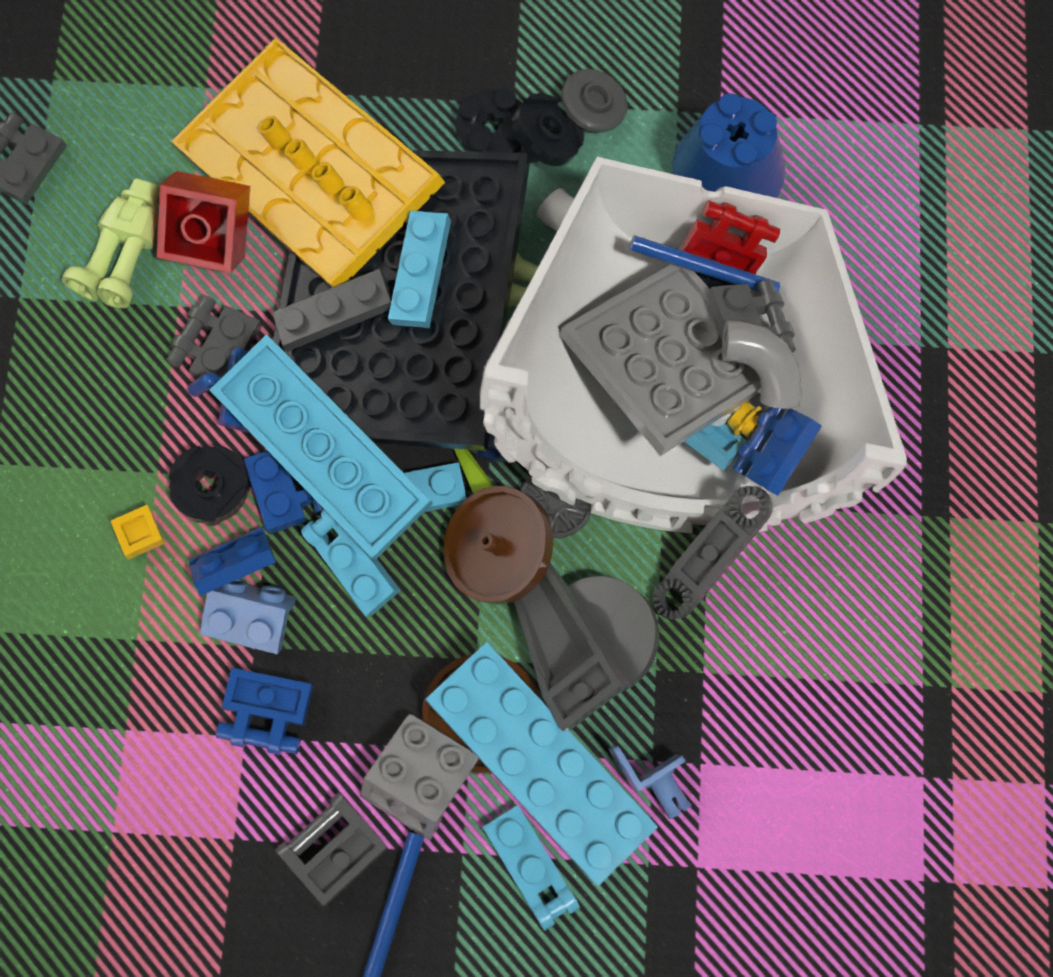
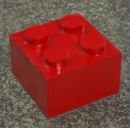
(202, 221)

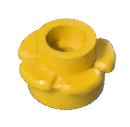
(744, 420)

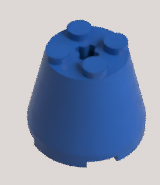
(733, 147)

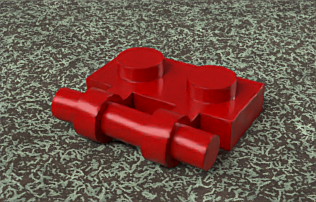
(726, 248)

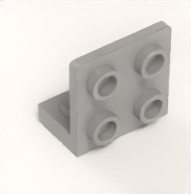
(418, 776)

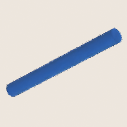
(697, 263)
(393, 905)

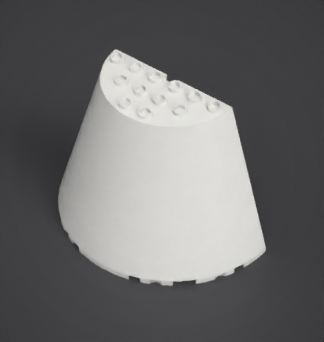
(582, 444)

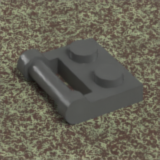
(339, 860)

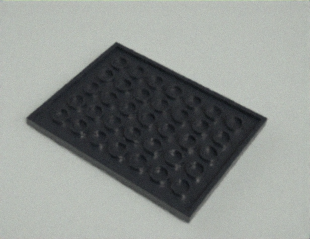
(427, 381)

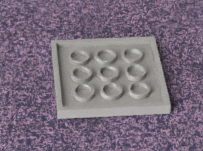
(662, 357)

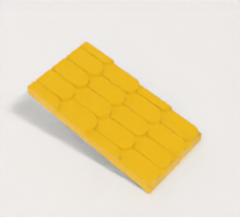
(313, 161)

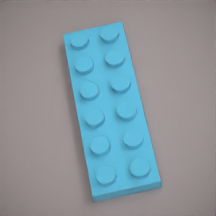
(321, 447)
(541, 764)

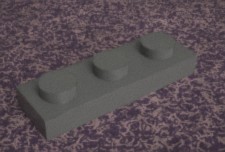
(333, 310)

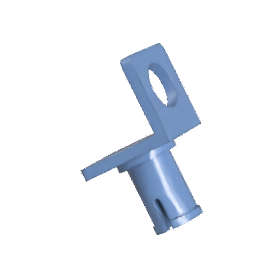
(659, 779)

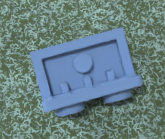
(247, 615)

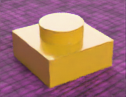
(137, 532)

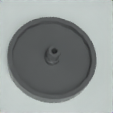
(624, 620)

